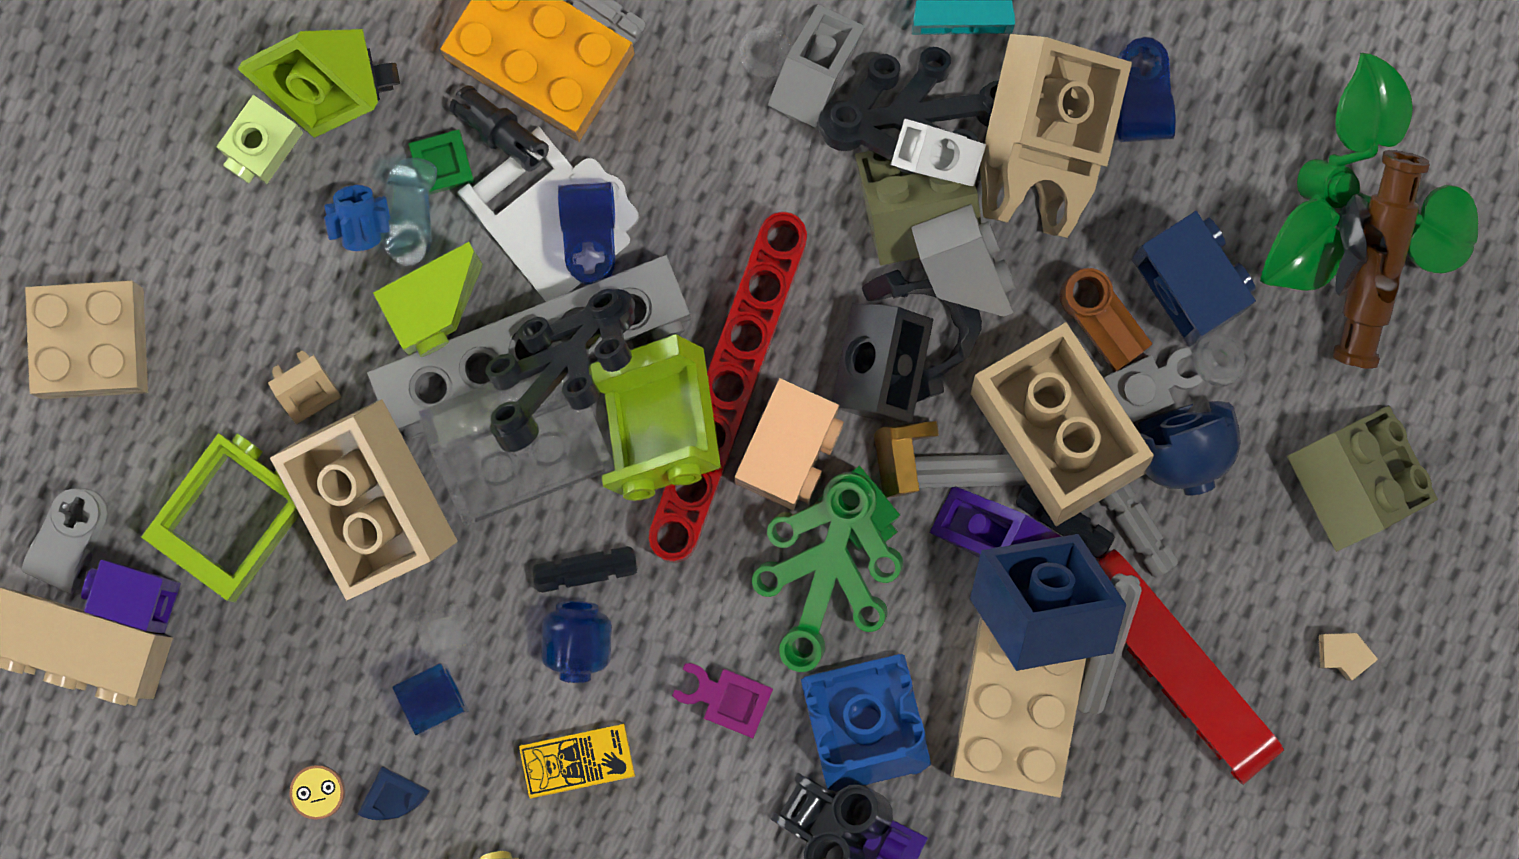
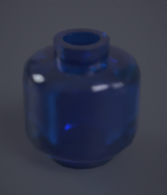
(576, 641)

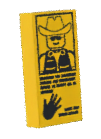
(577, 761)

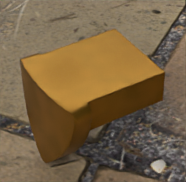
(897, 456)

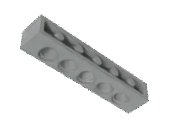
(401, 380)

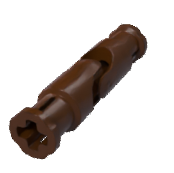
(1376, 285)

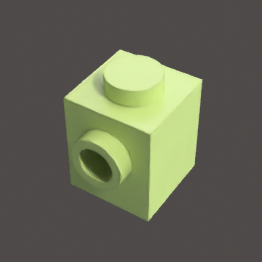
(258, 141)

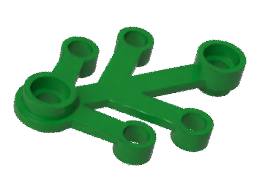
(831, 563)

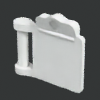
(531, 224)

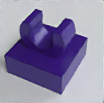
(896, 843)

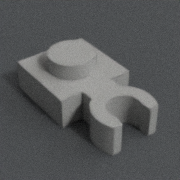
(1145, 388)

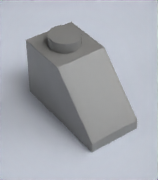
(815, 65)

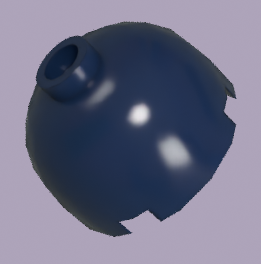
(1191, 446)

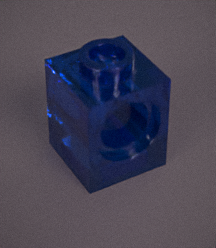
(430, 699)

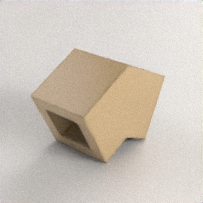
(1345, 653)

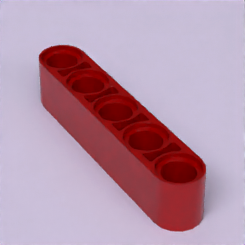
(1195, 682)

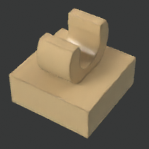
(303, 388)

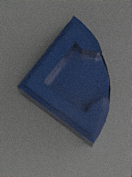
(392, 796)

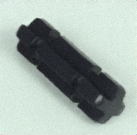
(1095, 538)
(584, 569)

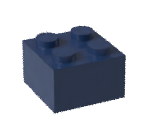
(1195, 277)
(1047, 602)

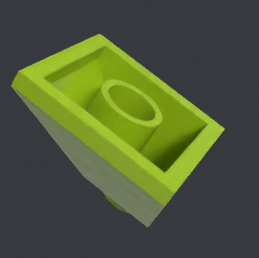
(430, 300)

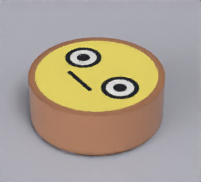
(317, 792)

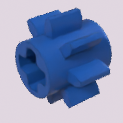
(357, 218)

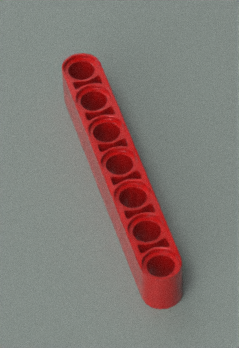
(744, 365)

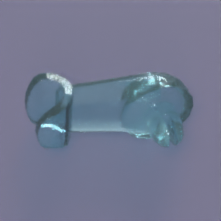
(410, 211)

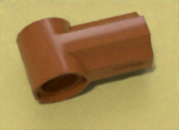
(1108, 323)

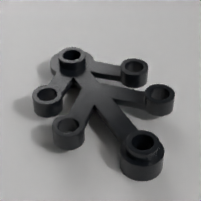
(865, 123)
(605, 316)

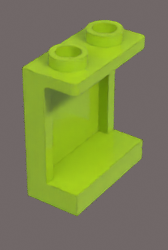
(659, 418)

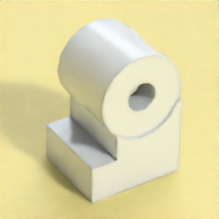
(938, 153)

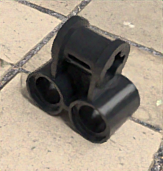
(827, 818)

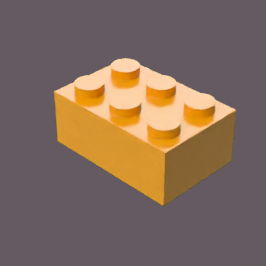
(540, 57)

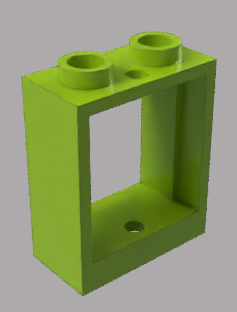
(163, 538)

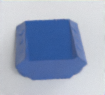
(866, 723)

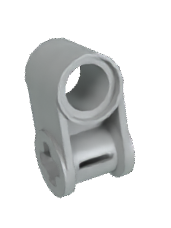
(62, 547)

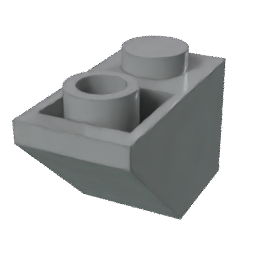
(961, 262)

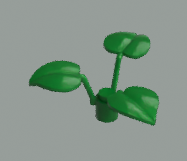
(1369, 114)

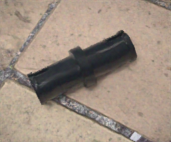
(499, 128)

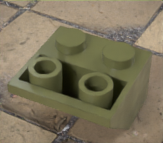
(904, 200)
(1363, 478)

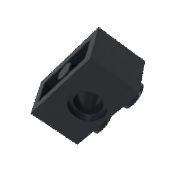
(882, 362)

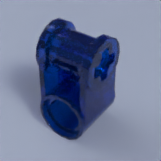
(1148, 100)
(588, 221)

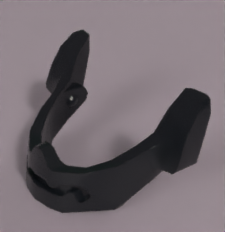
(1354, 242)
(964, 318)

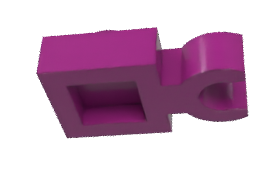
(732, 702)

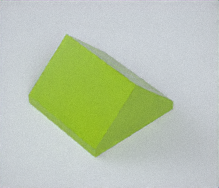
(316, 77)

